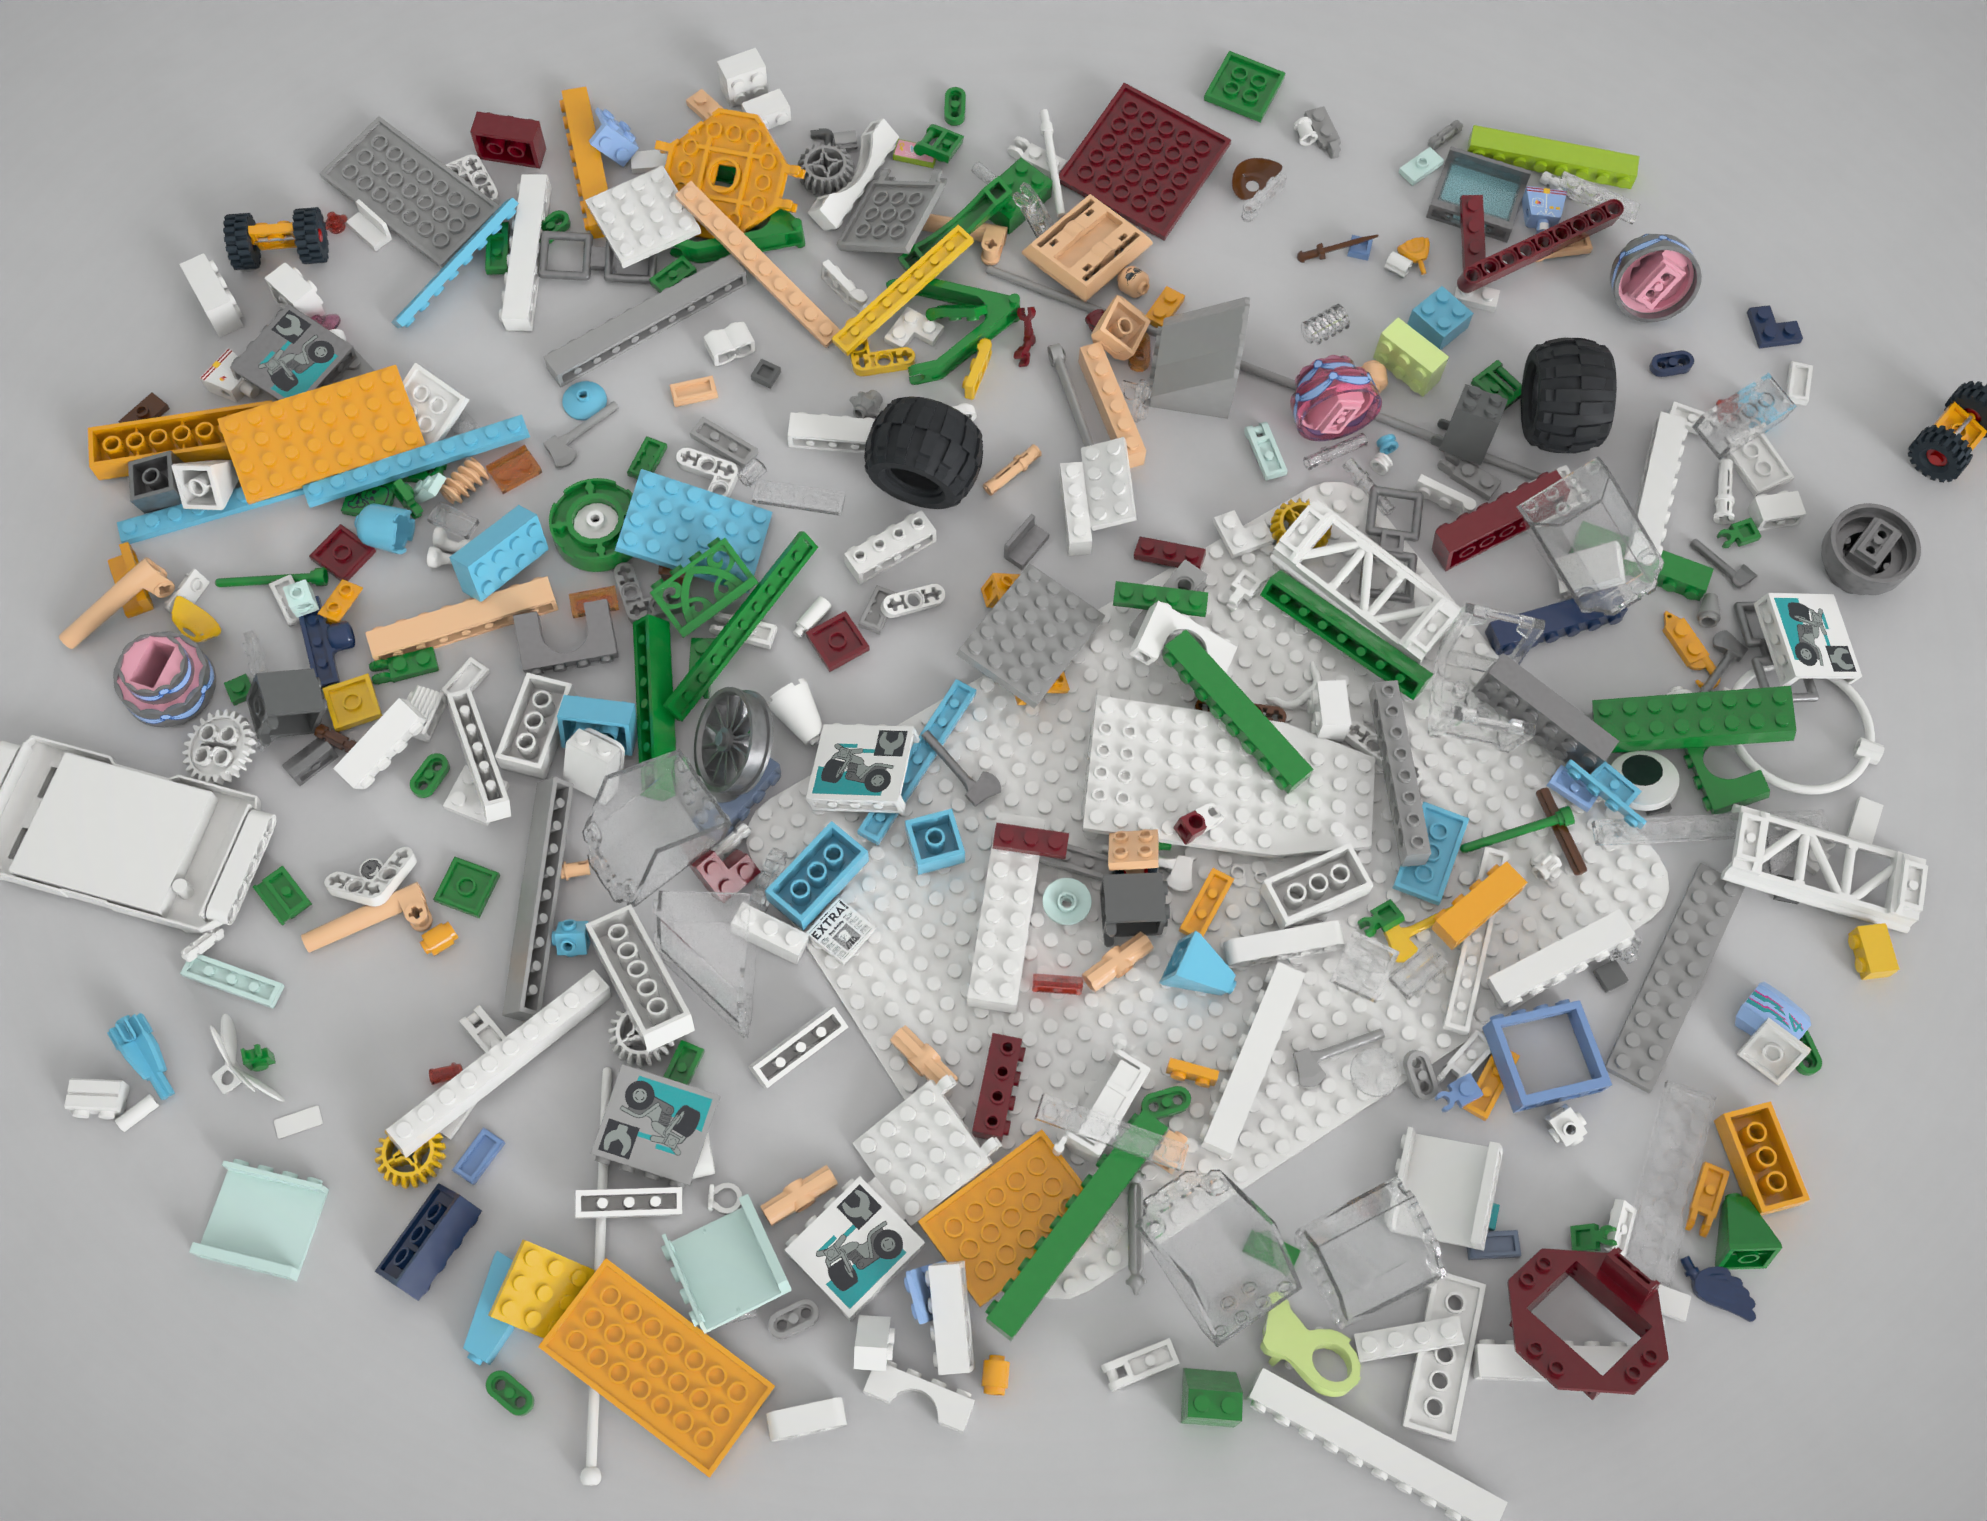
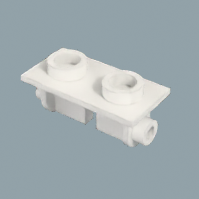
(190, 588)

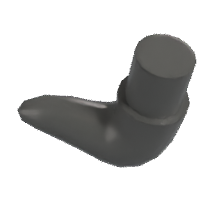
(822, 133)

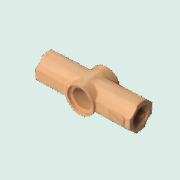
(1117, 961)
(920, 1056)
(799, 1195)

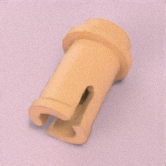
(575, 869)

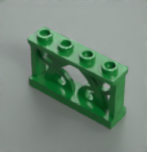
(735, 586)

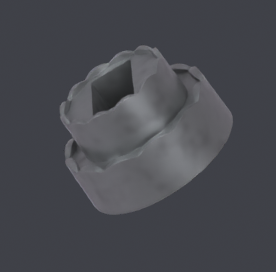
(1879, 530)

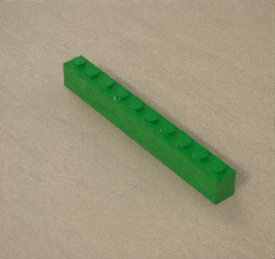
(1067, 1234)

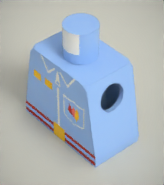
(1542, 207)

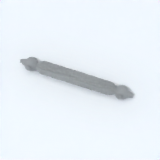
(1135, 1241)

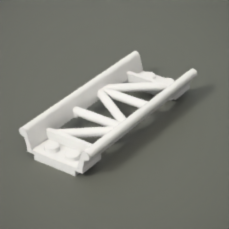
(1298, 545)
(1905, 873)

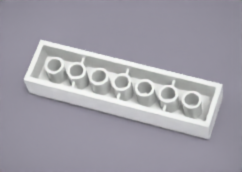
(1004, 924)

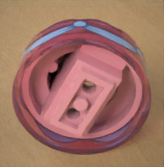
(1334, 399)

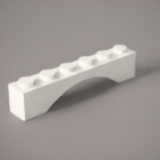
(875, 145)

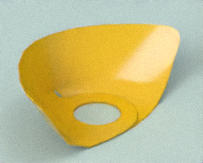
(192, 617)

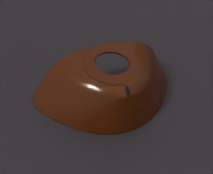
(1255, 170)

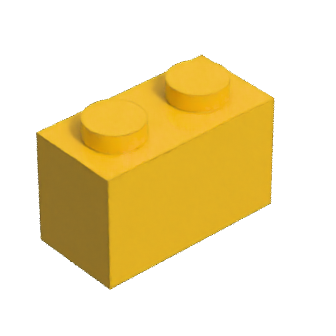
(1873, 951)

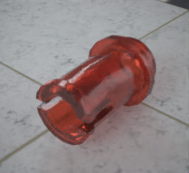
(445, 1073)

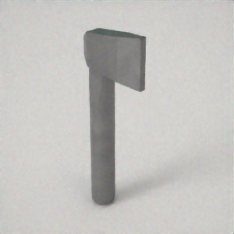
(1738, 578)

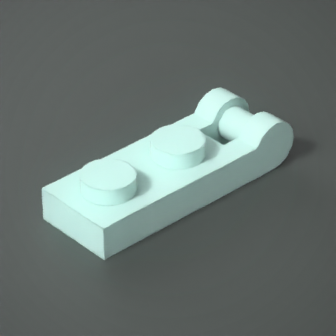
(1266, 451)

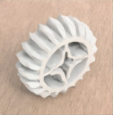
(633, 1039)

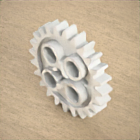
(219, 731)

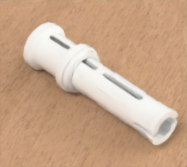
(1724, 499)

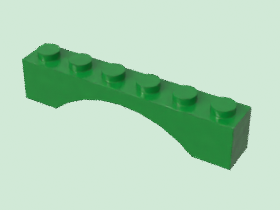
(978, 211)

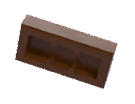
(148, 408)

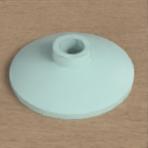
(1067, 890)

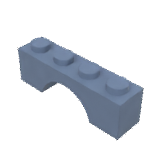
(740, 807)

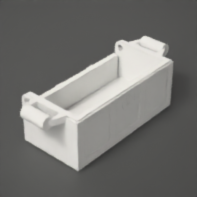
(1110, 1097)

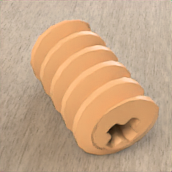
(463, 480)

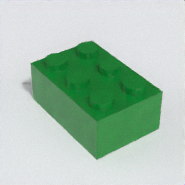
(1014, 176)

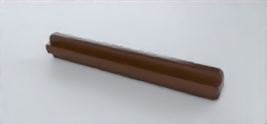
(1562, 833)

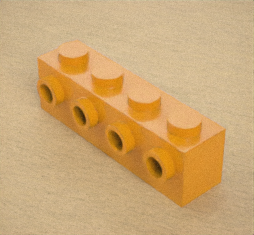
(1478, 905)

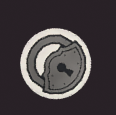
(370, 868)

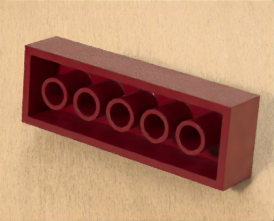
(1487, 525)

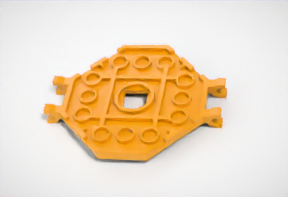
(737, 142)

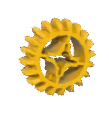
(1289, 513)
(421, 1171)

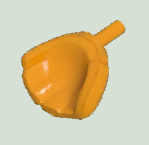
(1416, 250)

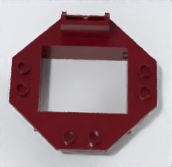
(1616, 1286)

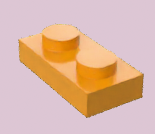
(1165, 306)
(1184, 1070)

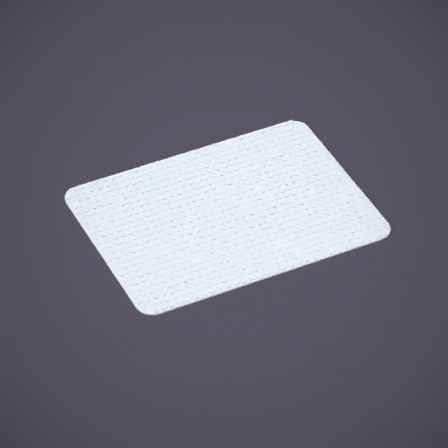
(928, 923)

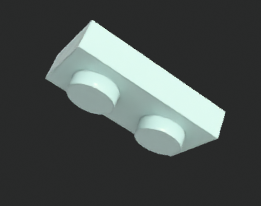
(428, 488)

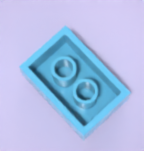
(606, 716)

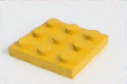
(538, 1289)

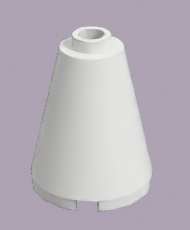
(798, 711)

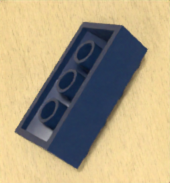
(428, 1241)

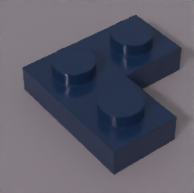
(1770, 333)

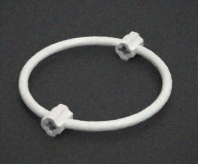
(1865, 749)

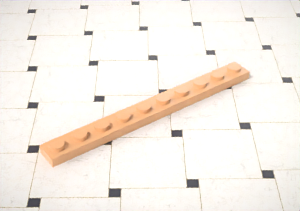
(757, 263)

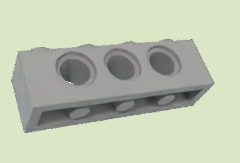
(1186, 577)

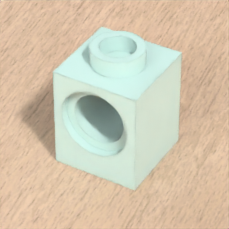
(301, 598)

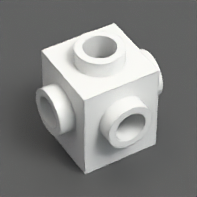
(1560, 1120)

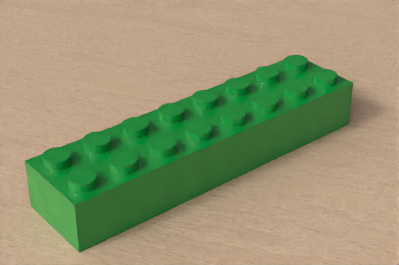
(1698, 719)

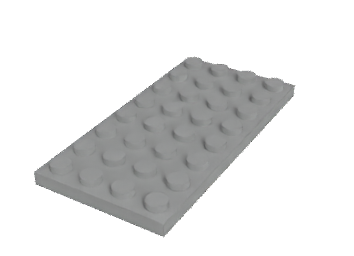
(410, 191)

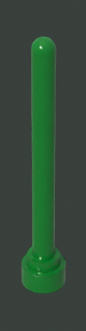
(318, 576)
(1562, 817)

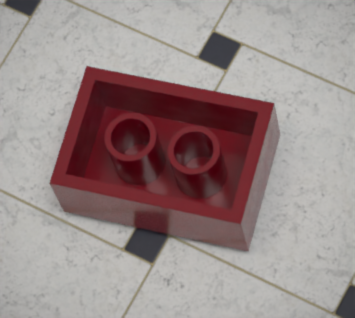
(508, 139)

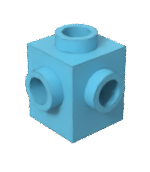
(571, 938)

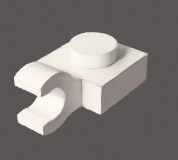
(1243, 587)

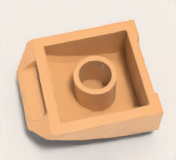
(1121, 329)

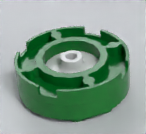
(589, 523)

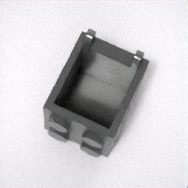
(1471, 425)
(285, 704)
(1133, 905)

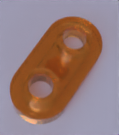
(1143, 351)

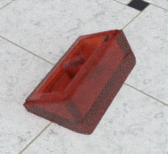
(1057, 984)

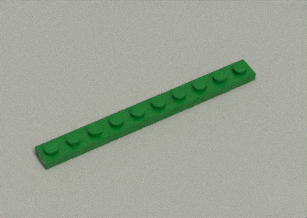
(740, 626)

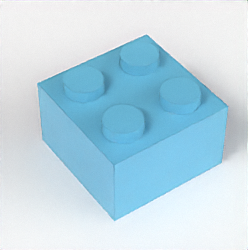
(1440, 318)
(935, 841)

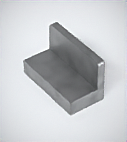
(1025, 543)
(310, 761)

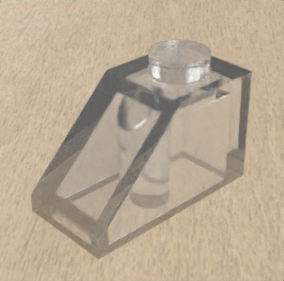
(1781, 859)

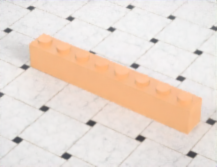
(461, 620)

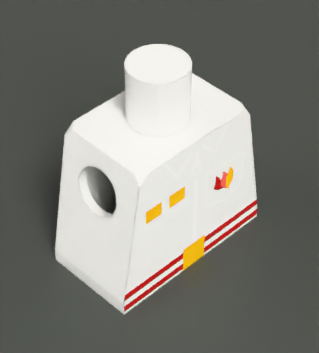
(220, 380)

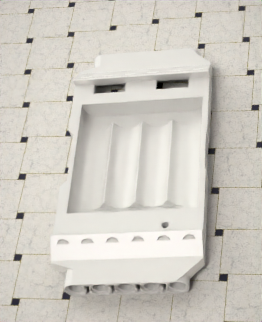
(127, 836)

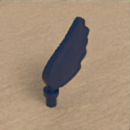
(1720, 1289)

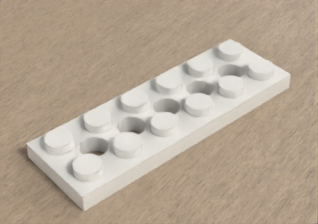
(1455, 1371)

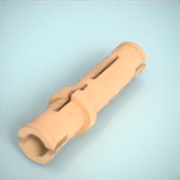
(1019, 464)

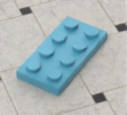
(1445, 837)

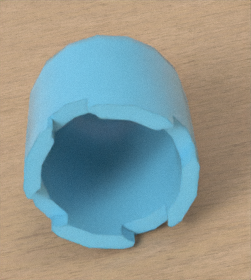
(385, 527)

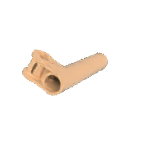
(990, 235)
(143, 575)
(407, 900)

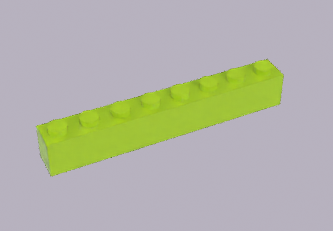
(1555, 156)

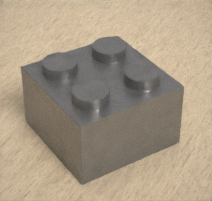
(153, 482)

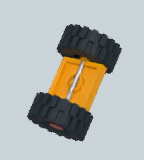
(247, 238)
(1946, 445)

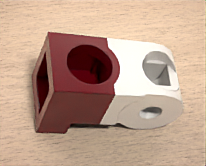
(1198, 822)

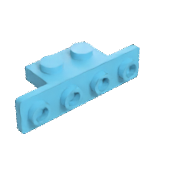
(1612, 787)

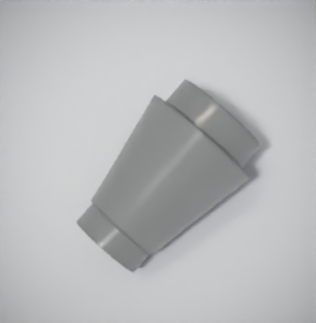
(1709, 611)

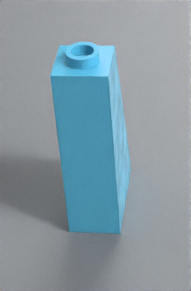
(487, 1333)

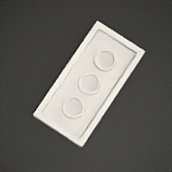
(1108, 484)

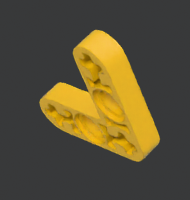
(871, 359)

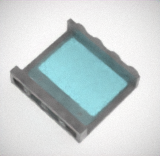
(1478, 175)

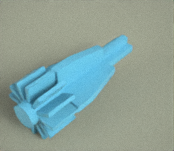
(140, 1049)

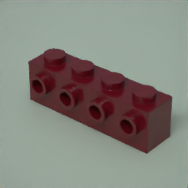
(997, 1087)

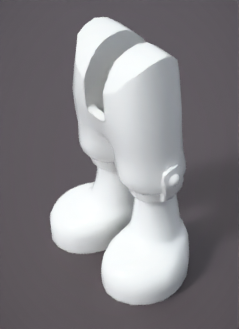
(441, 544)

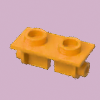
(340, 601)

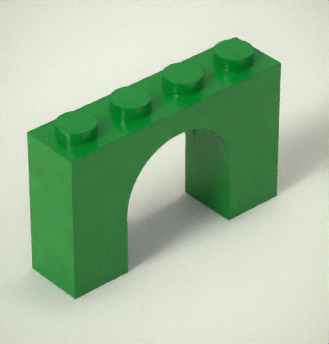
(1723, 793)

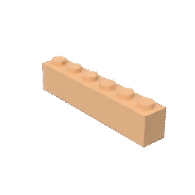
(1111, 401)

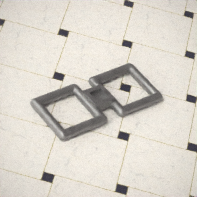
(593, 259)
(1393, 540)
(1766, 660)

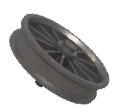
(737, 714)

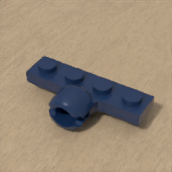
(323, 642)

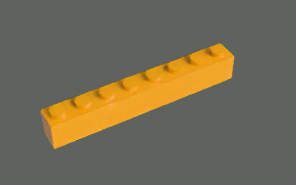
(587, 158)

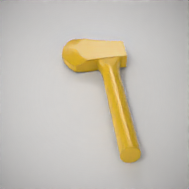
(1399, 937)

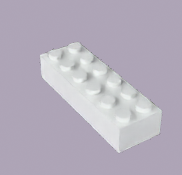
(640, 978)

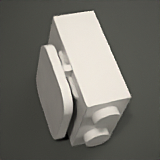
(591, 758)

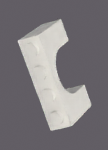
(1164, 622)

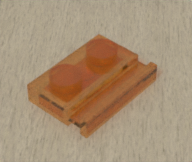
(513, 469)

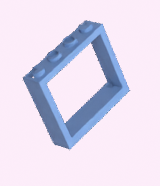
(1507, 1069)

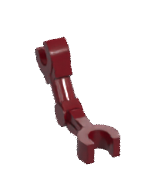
(1029, 339)

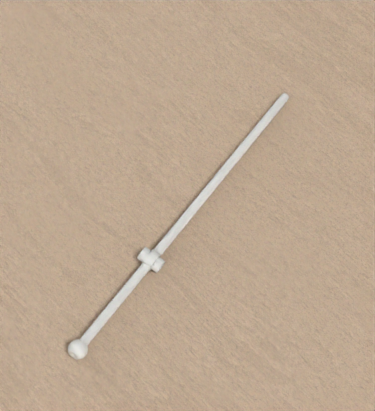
(591, 1474)

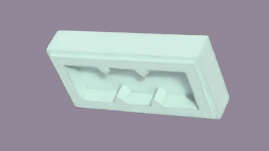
(1421, 166)

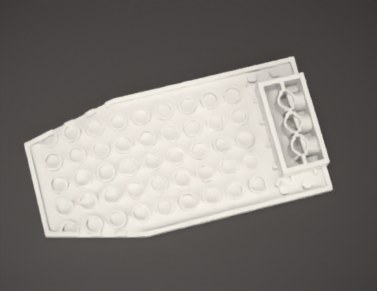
(1166, 761)

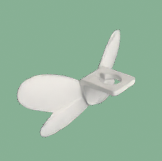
(228, 1047)

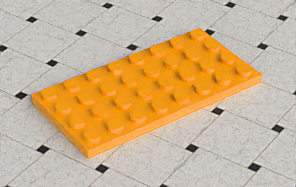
(320, 433)
(657, 1367)

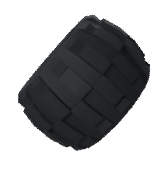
(1568, 395)
(924, 452)

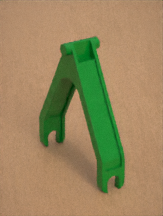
(780, 232)
(1001, 314)

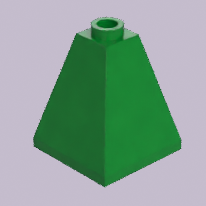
(1744, 1236)

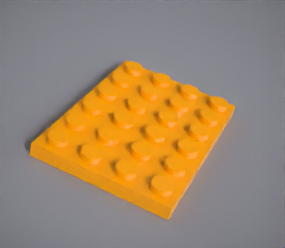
(1003, 1215)

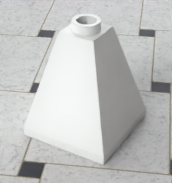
(205, 483)

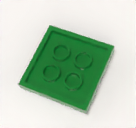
(1244, 86)

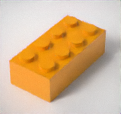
(1761, 1158)

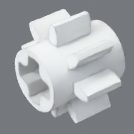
(1546, 867)

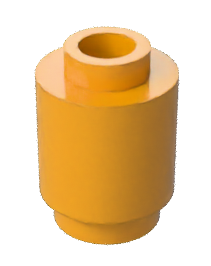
(438, 938)
(995, 1375)

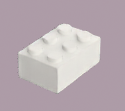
(210, 292)

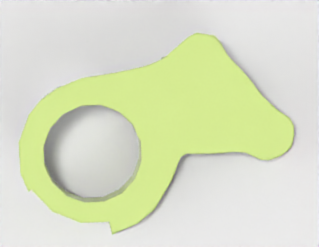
(1290, 1341)

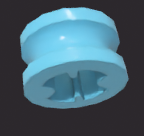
(1387, 444)

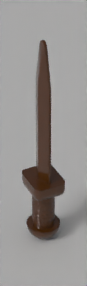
(1320, 251)

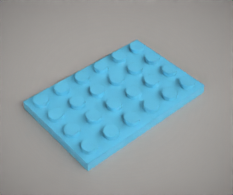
(676, 520)

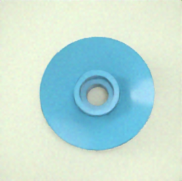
(585, 407)

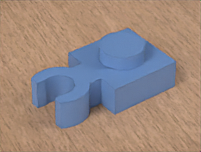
(1461, 1091)

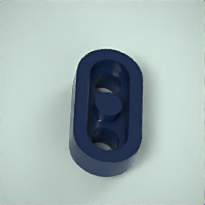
(1669, 363)

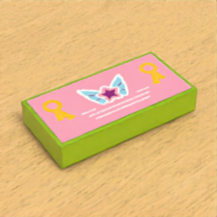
(905, 153)

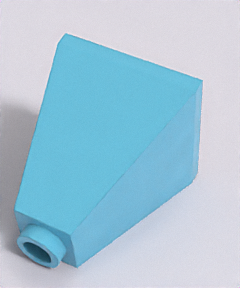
(1198, 968)

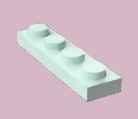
(233, 980)

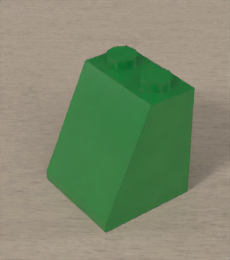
(1211, 1398)

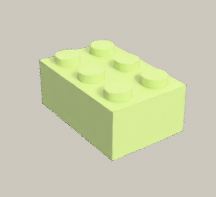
(1410, 357)

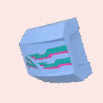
(1771, 1003)

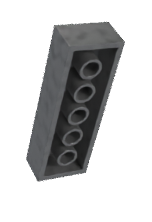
(1558, 723)

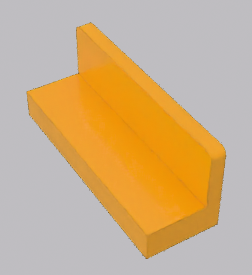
(119, 568)

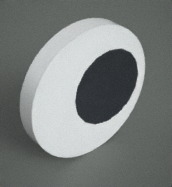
(1652, 775)

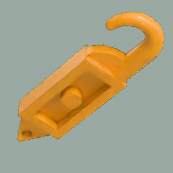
(1687, 645)

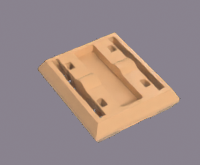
(1085, 245)

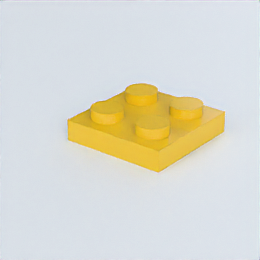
(352, 702)

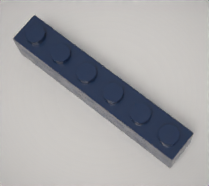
(1560, 620)

